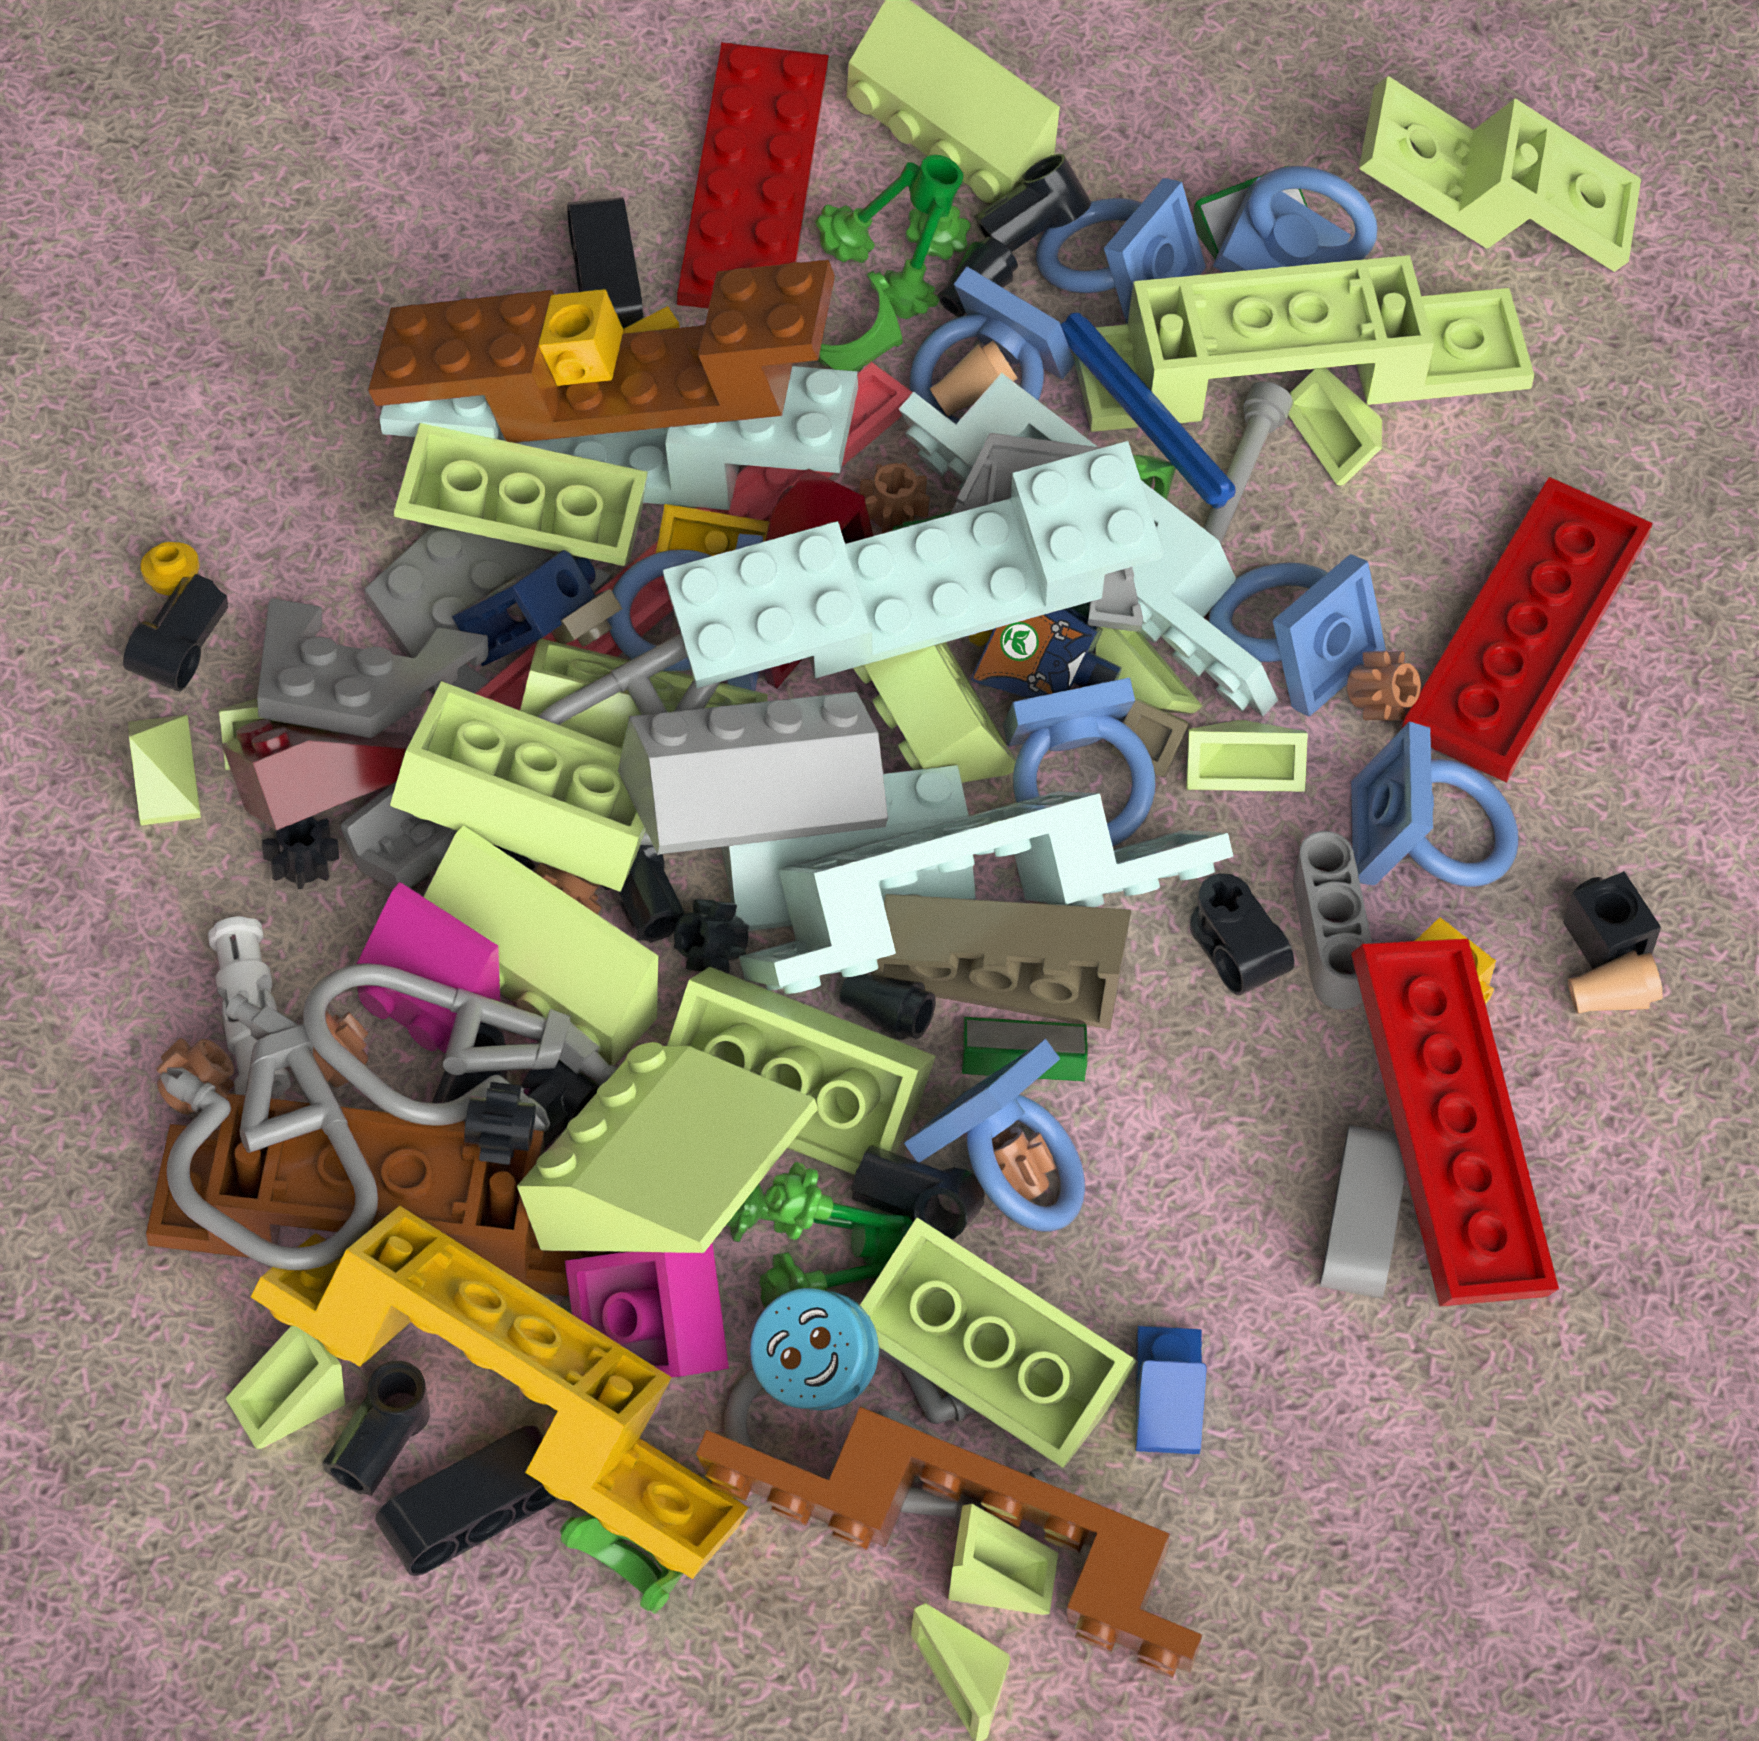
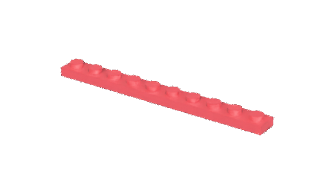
(753, 497)

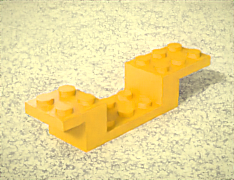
(599, 1388)

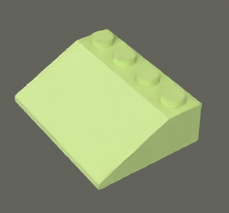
(661, 1154)

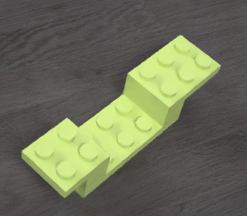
(1311, 319)

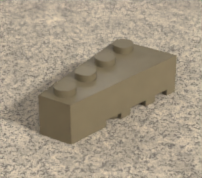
(1010, 954)

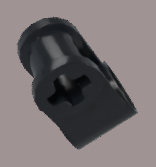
(1239, 935)

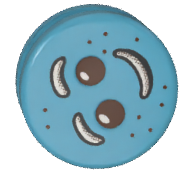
(814, 1349)

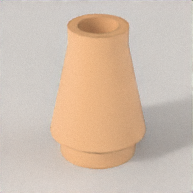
(971, 378)
(1618, 985)

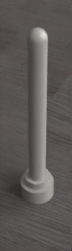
(1264, 411)

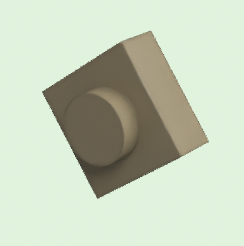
(589, 620)
(1158, 731)

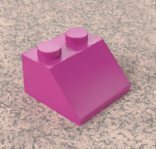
(436, 946)
(654, 1306)

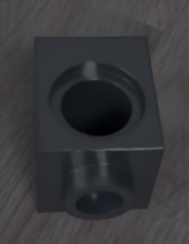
(1613, 900)

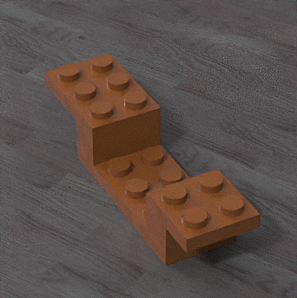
(661, 378)
(413, 1167)
(874, 1481)

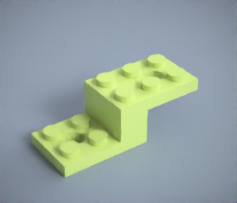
(1500, 173)

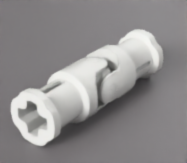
(246, 975)

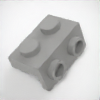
(394, 843)

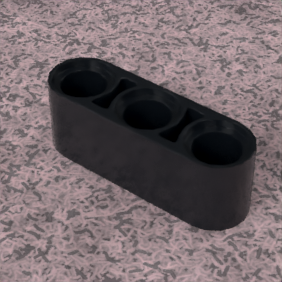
(605, 254)
(465, 1503)

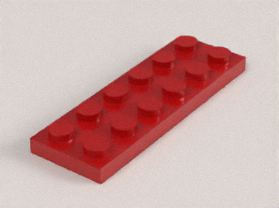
(753, 165)
(1528, 628)
(1454, 1122)

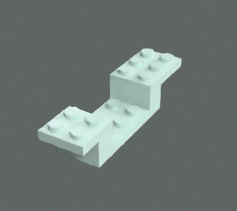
(684, 462)
(918, 582)
(1171, 590)
(1059, 855)

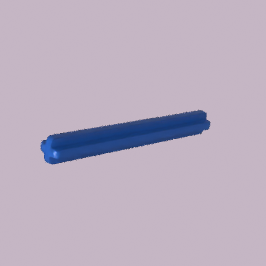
(1147, 411)

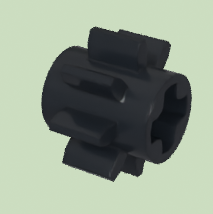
(301, 851)
(711, 935)
(500, 1123)

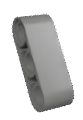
(1333, 896)
(1364, 1213)

